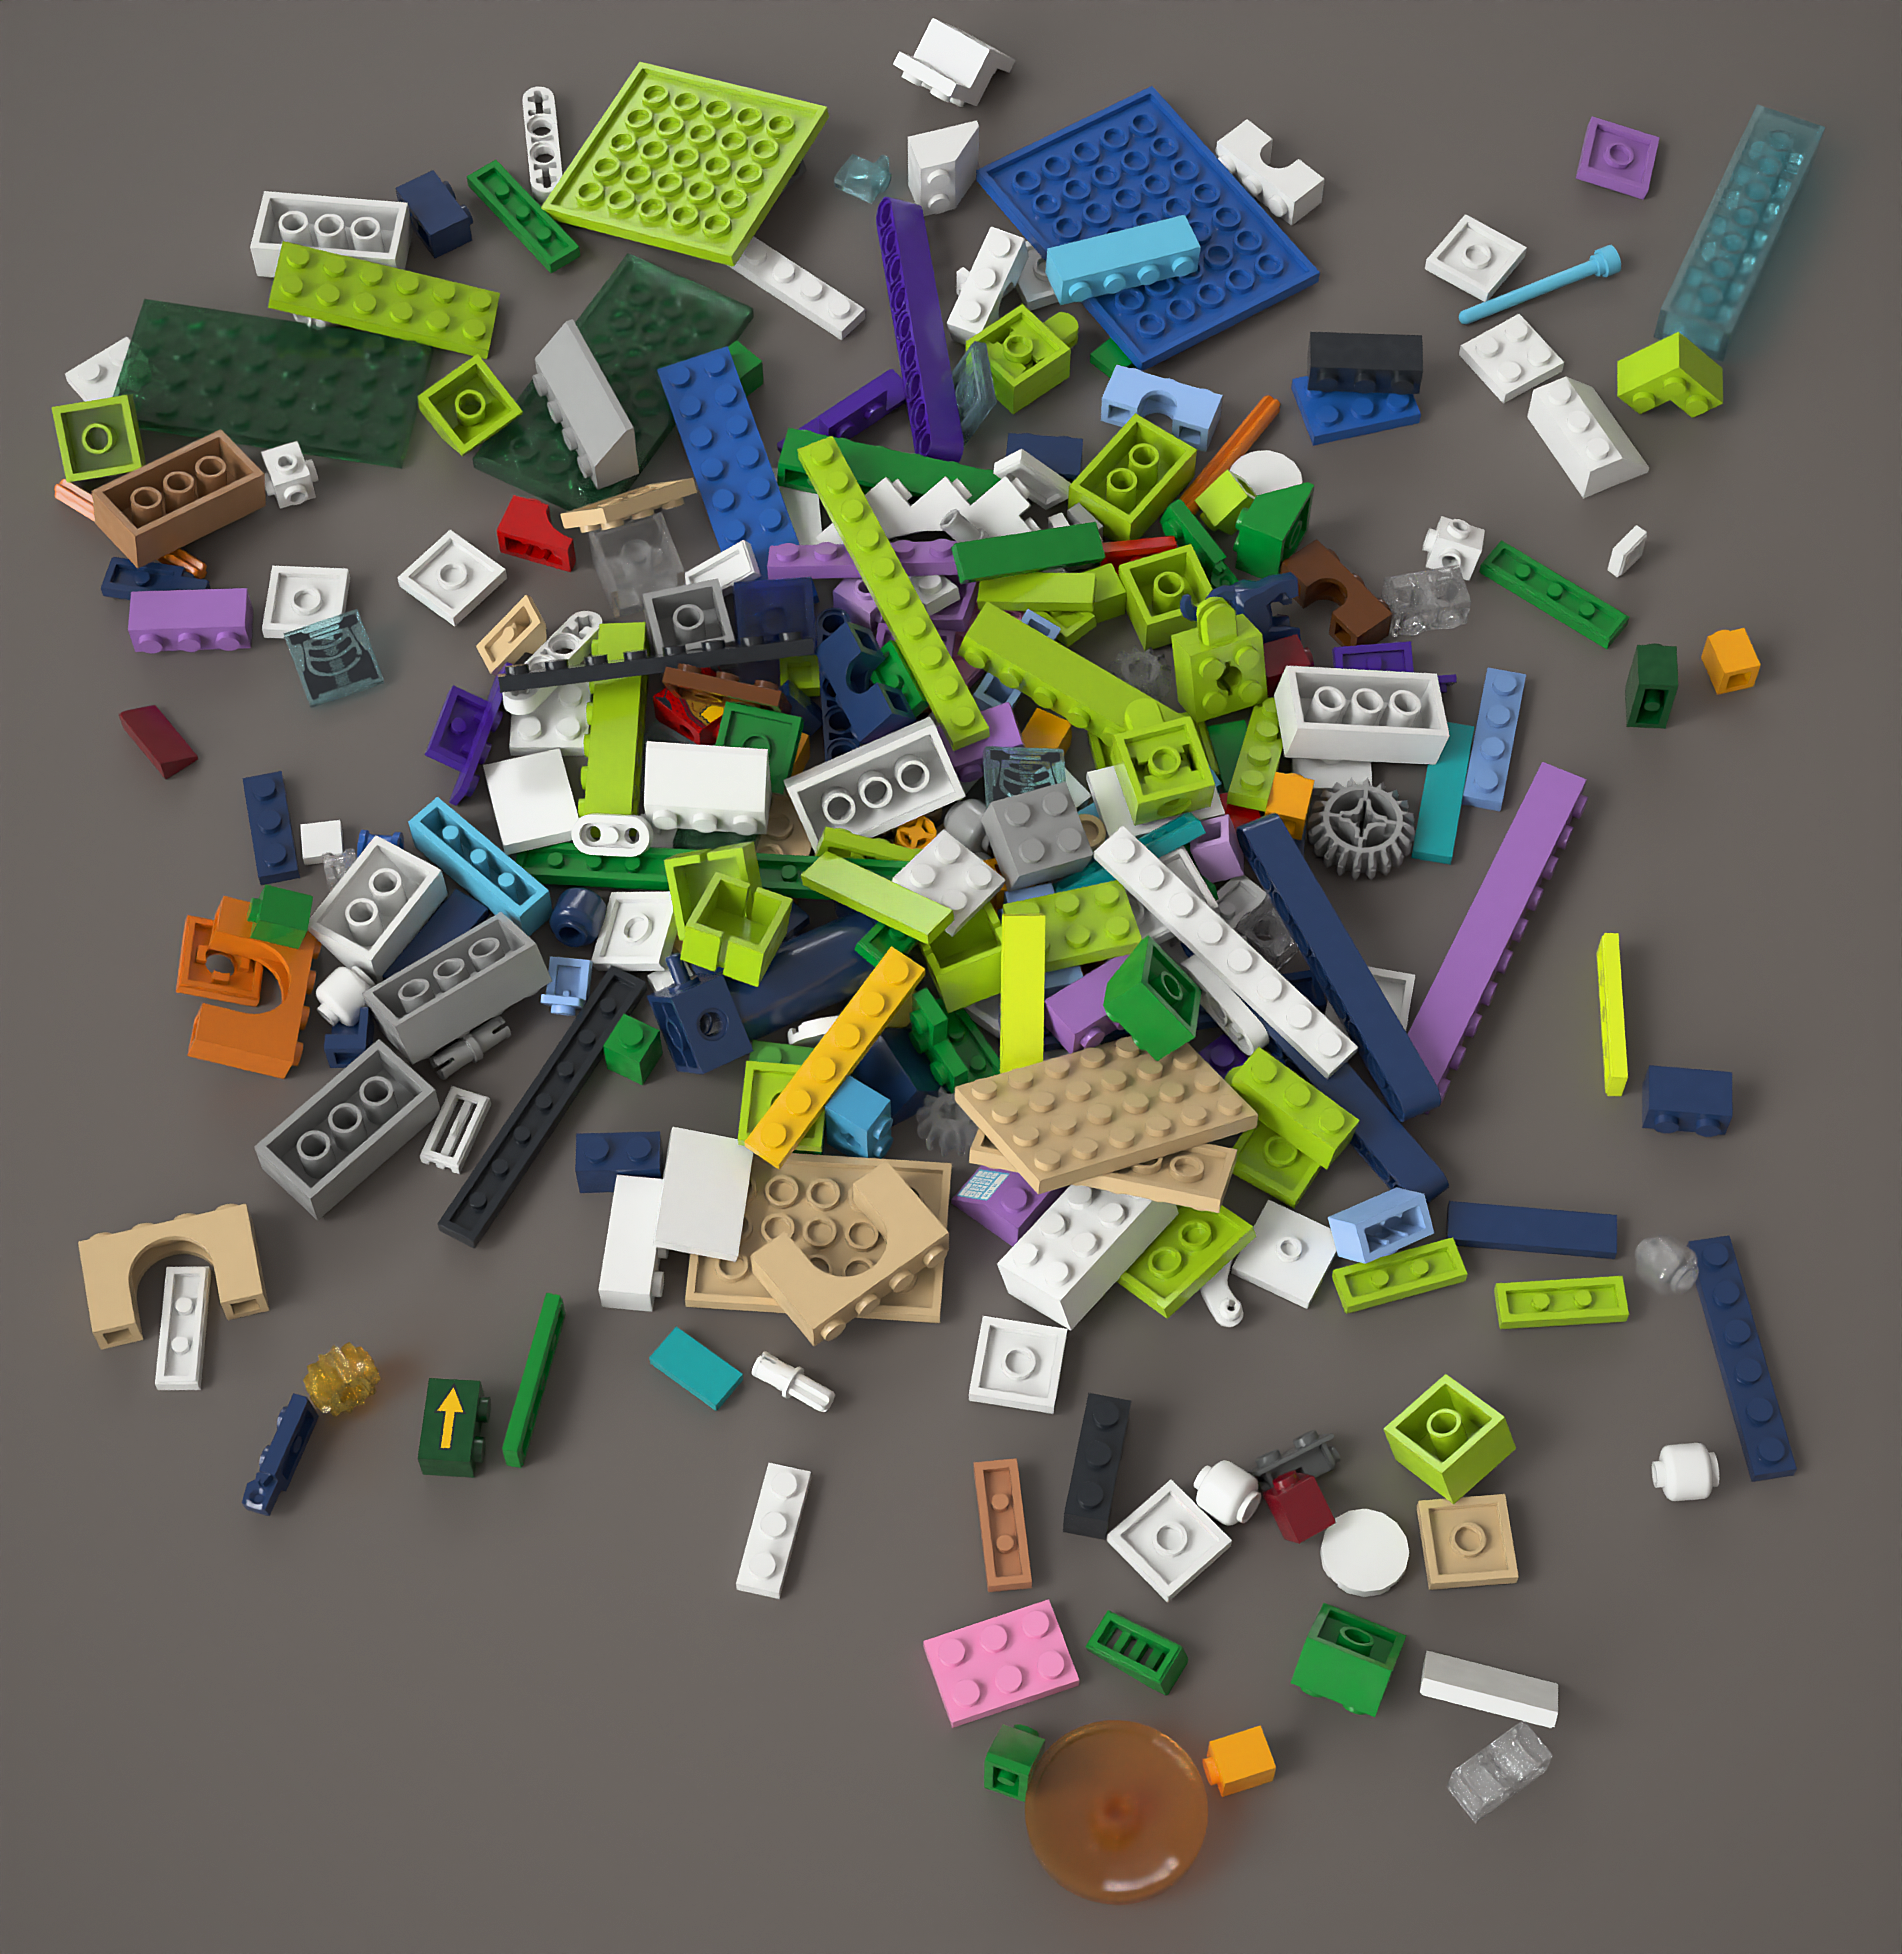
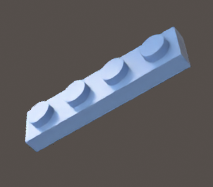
(1493, 739)

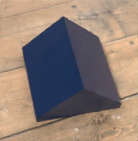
(898, 1073)

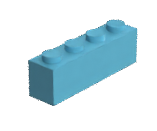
(1122, 260)
(480, 866)

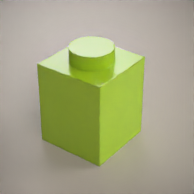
(1224, 502)
(1110, 593)

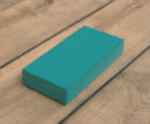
(696, 1368)

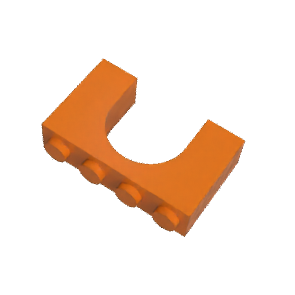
(265, 1040)

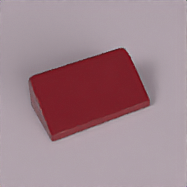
(158, 739)

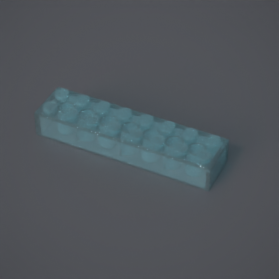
(1740, 231)

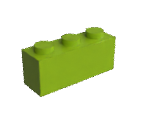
(1294, 1108)

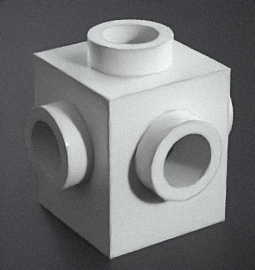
(289, 475)
(1454, 544)

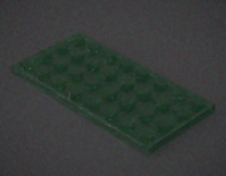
(632, 328)
(274, 382)

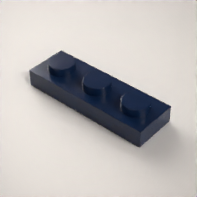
(271, 828)

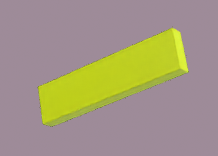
(1022, 990)
(1612, 1015)

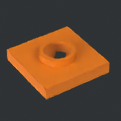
(195, 979)

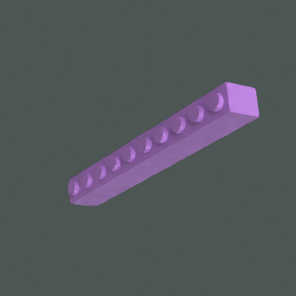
(1496, 921)

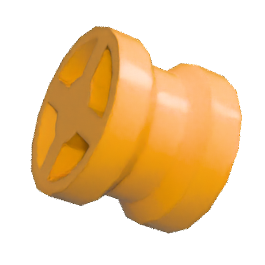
(917, 830)

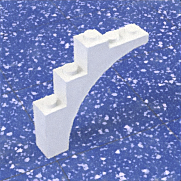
(994, 512)

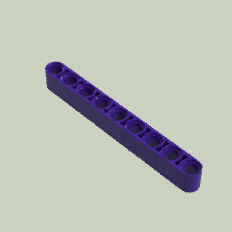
(919, 330)

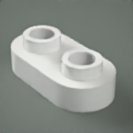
(614, 834)

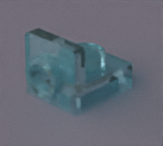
(863, 177)

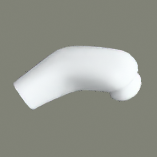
(1220, 1299)

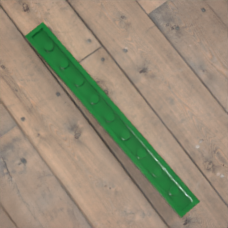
(569, 866)

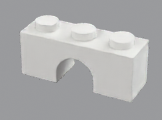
(1285, 191)
(995, 268)

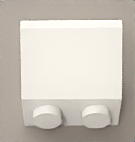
(943, 166)

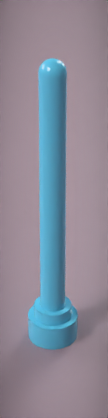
(1603, 262)

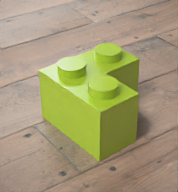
(1670, 371)

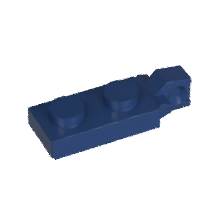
(124, 577)
(282, 1456)

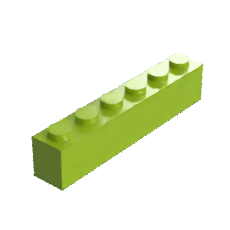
(1050, 673)
(616, 730)

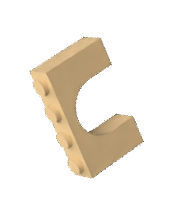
(118, 1261)
(825, 1302)

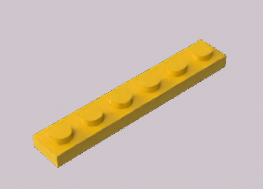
(835, 1058)

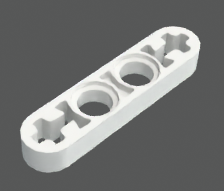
(543, 144)
(564, 638)

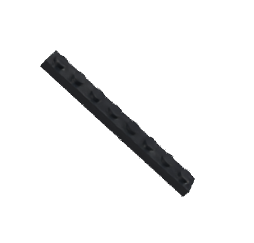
(638, 663)
(540, 1108)

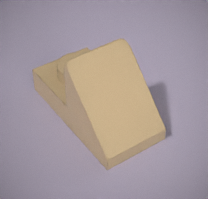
(514, 635)

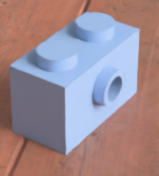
(1381, 1225)

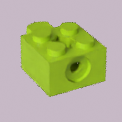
(1022, 340)
(1219, 662)
(1160, 764)

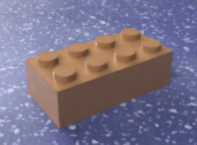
(179, 498)

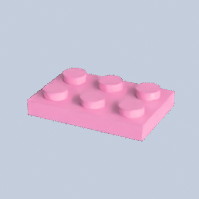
(1001, 1663)

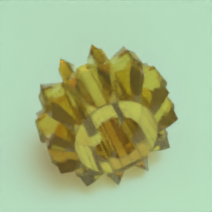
(341, 1379)

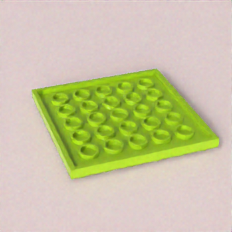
(686, 163)

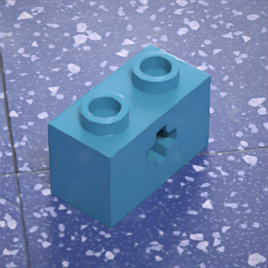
(859, 1121)

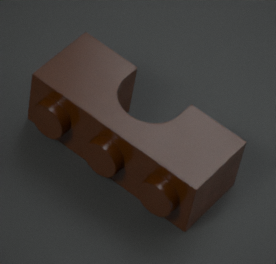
(1322, 576)

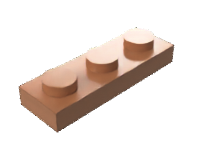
(1002, 1525)

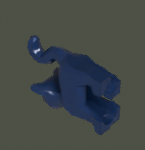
(1255, 601)

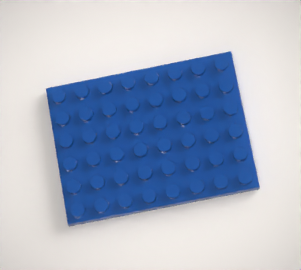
(1136, 169)

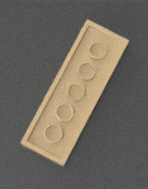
(1185, 1178)

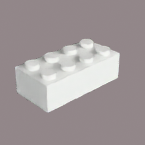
(339, 225)
(1361, 715)
(1081, 1250)

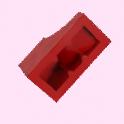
(529, 535)

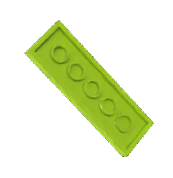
(384, 300)

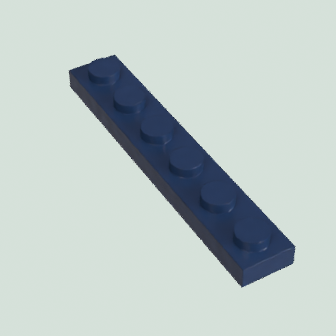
(1742, 1361)

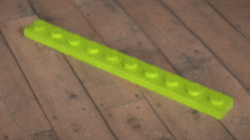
(894, 594)

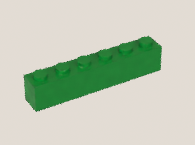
(874, 463)

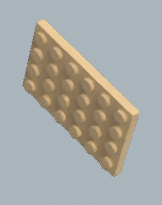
(1102, 1111)
(817, 1210)

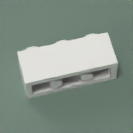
(630, 1262)

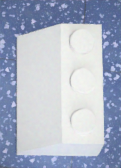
(1584, 436)
(707, 788)
(378, 907)

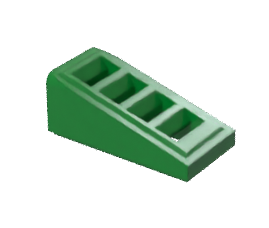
(1168, 1672)

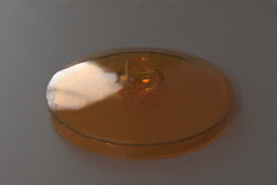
(1116, 1812)

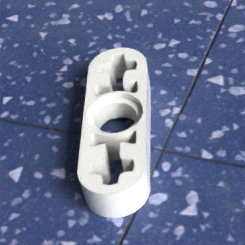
(1226, 1007)

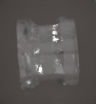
(337, 865)

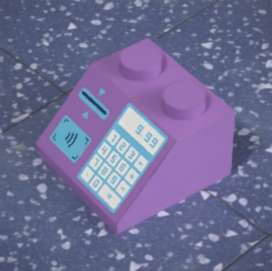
(1003, 1202)

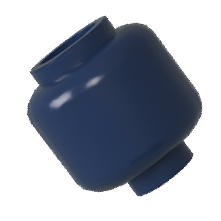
(578, 917)

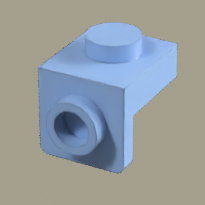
(569, 985)

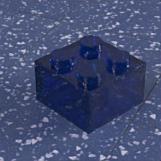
(773, 608)

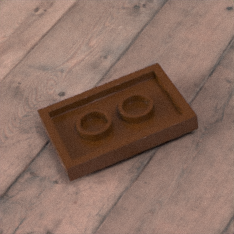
(689, 684)

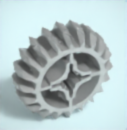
(1385, 825)

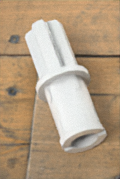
(792, 1382)

